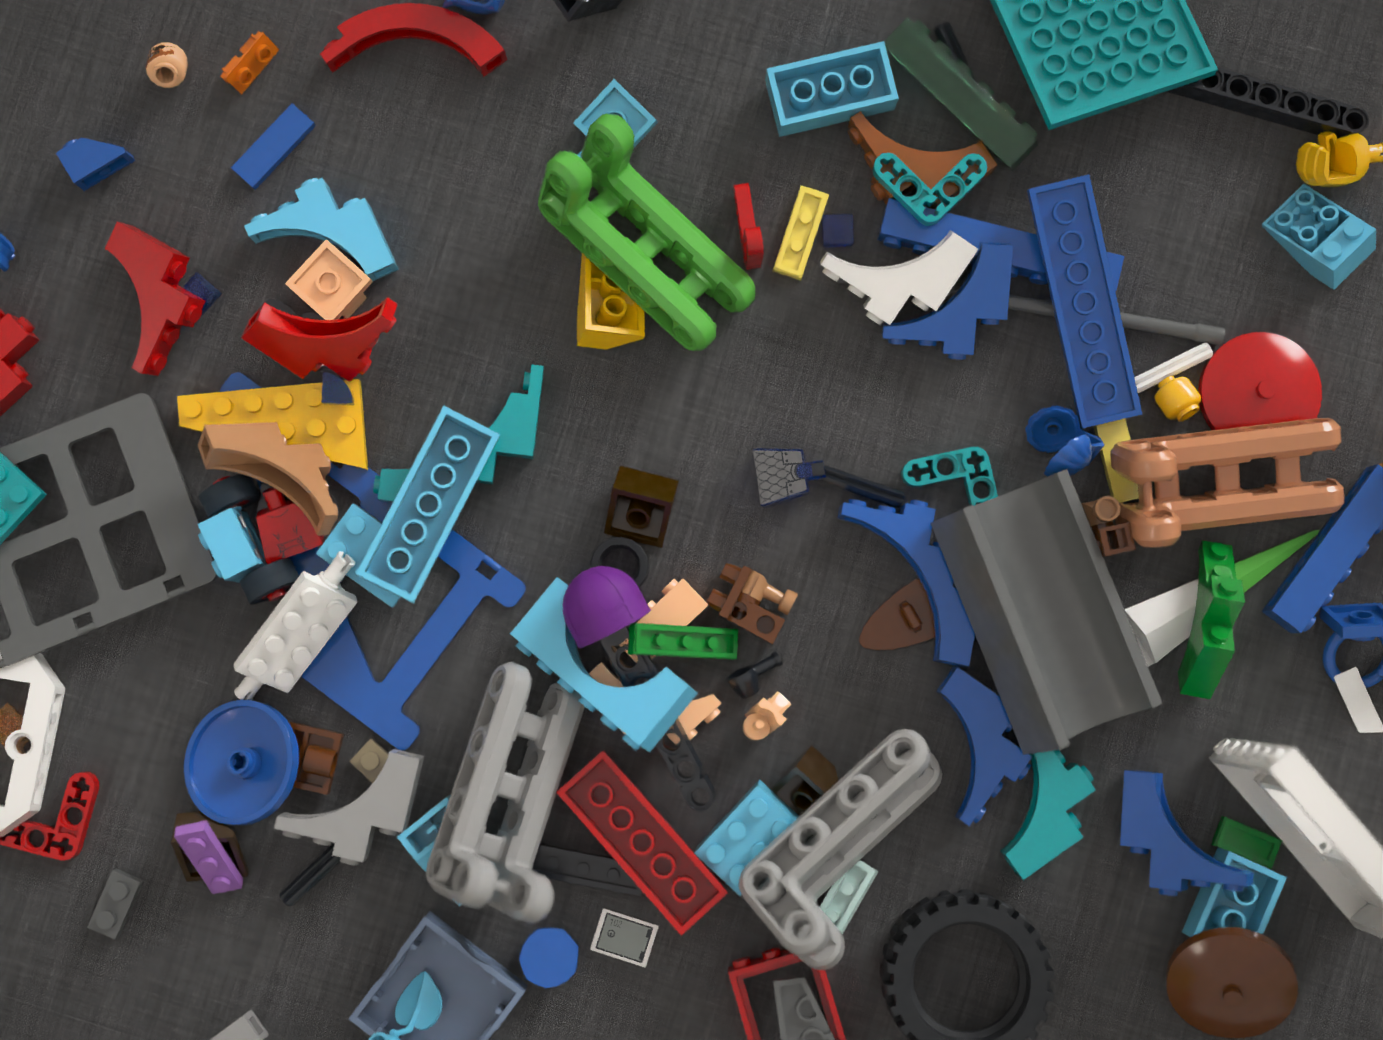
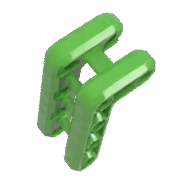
(663, 228)

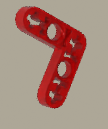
(749, 234)
(64, 828)

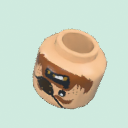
(166, 65)

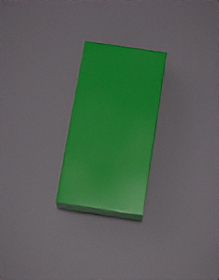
(1246, 842)

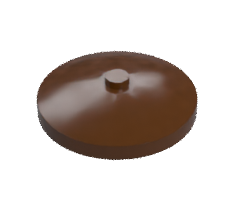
(1231, 982)

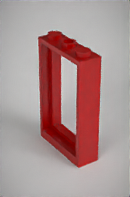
(772, 960)

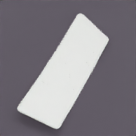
(1358, 701)

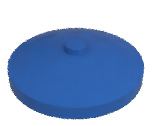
(241, 762)

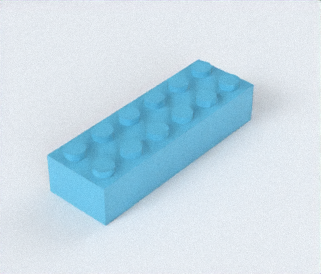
(428, 504)

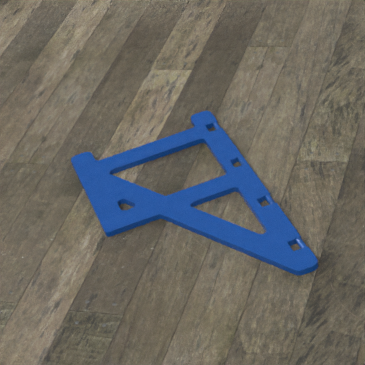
(341, 666)

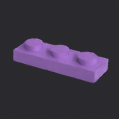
(209, 857)

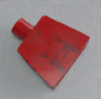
(284, 528)

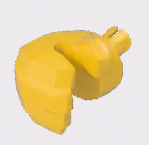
(1336, 160)

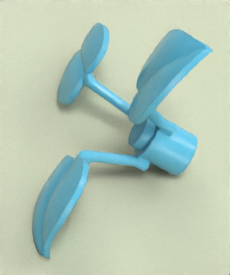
(417, 1007)

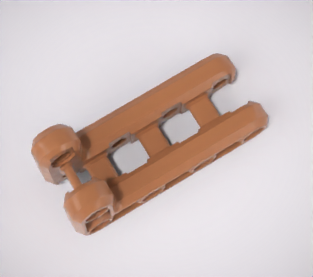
(1158, 460)

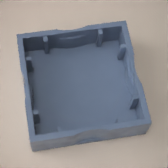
(472, 986)

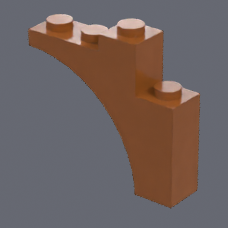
(926, 165)

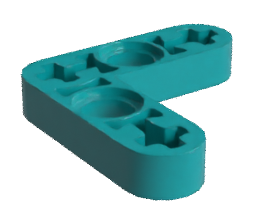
(924, 194)
(960, 470)

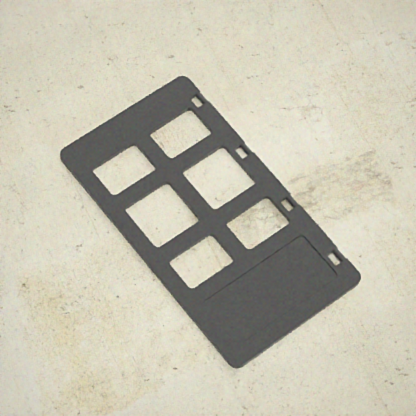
(157, 492)

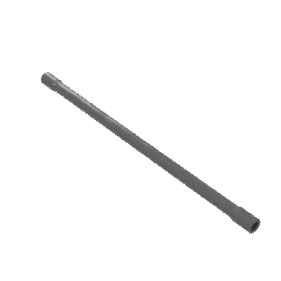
(1196, 332)

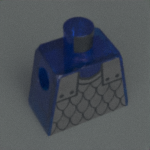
(784, 474)

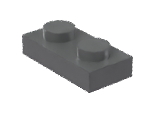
(115, 904)

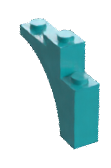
(1047, 825)

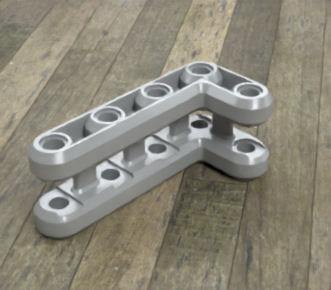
(841, 830)
(497, 869)

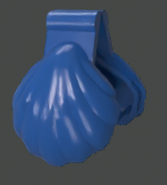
(1074, 445)

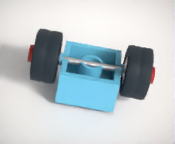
(236, 544)

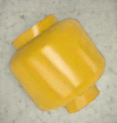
(1177, 398)

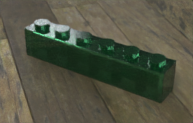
(960, 93)

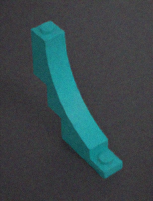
(517, 436)

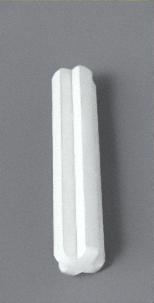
(1173, 366)

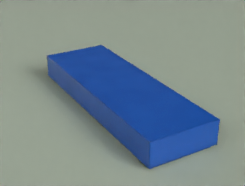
(273, 146)

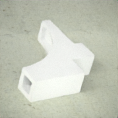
(889, 287)

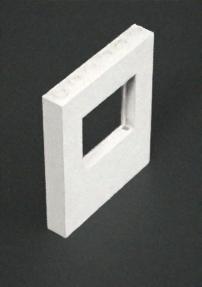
(1310, 824)

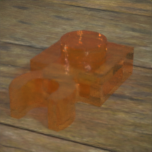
(11, 721)

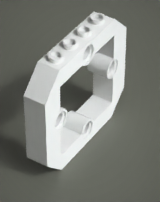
(40, 727)

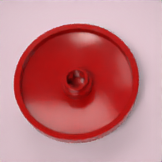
(1259, 382)

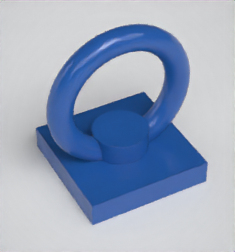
(1352, 622)

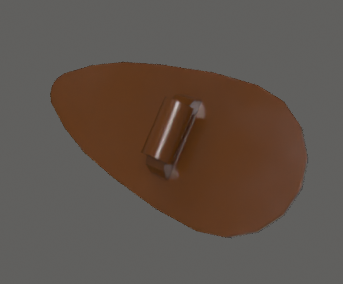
(900, 620)

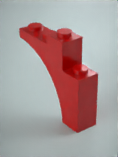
(163, 303)
(15, 341)
(308, 343)

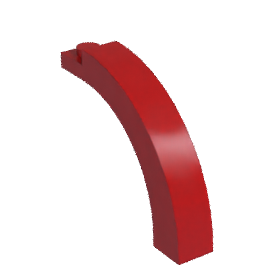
(415, 22)

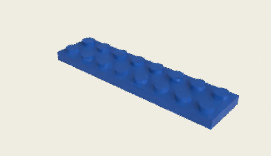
(1084, 301)

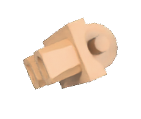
(765, 717)

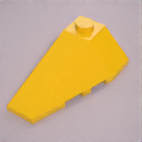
(605, 311)

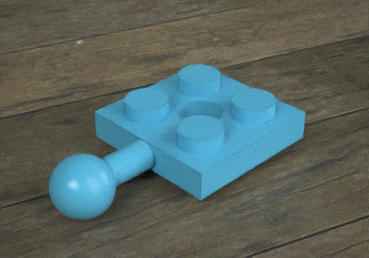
(618, 101)

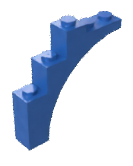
(911, 535)

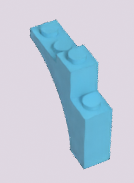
(319, 217)

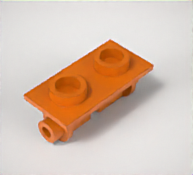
(256, 55)

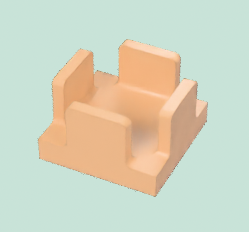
(330, 283)

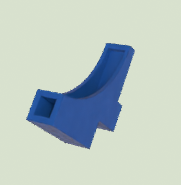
(954, 323)
(990, 752)
(1174, 857)

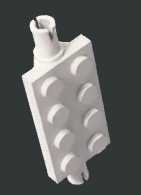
(296, 630)

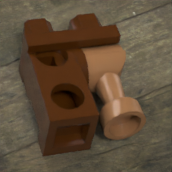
(1110, 538)
(744, 600)

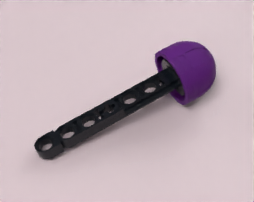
(600, 608)

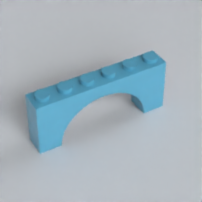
(639, 711)

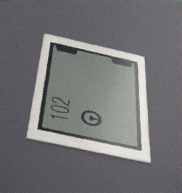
(624, 937)

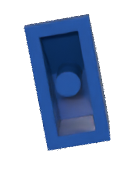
(92, 161)

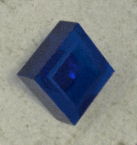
(837, 230)
(202, 288)

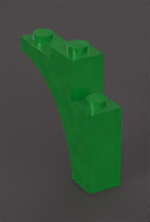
(1216, 610)

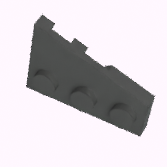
(798, 1011)

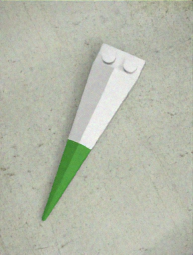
(1168, 617)

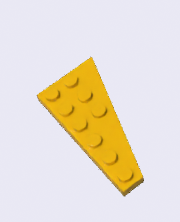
(295, 409)

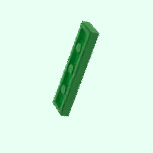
(682, 641)

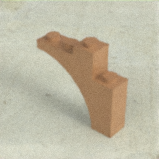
(263, 454)

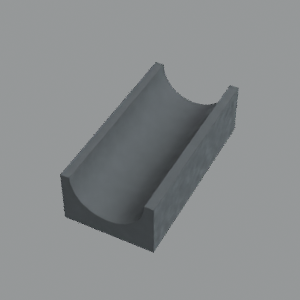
(1045, 613)

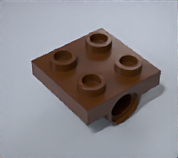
(317, 757)

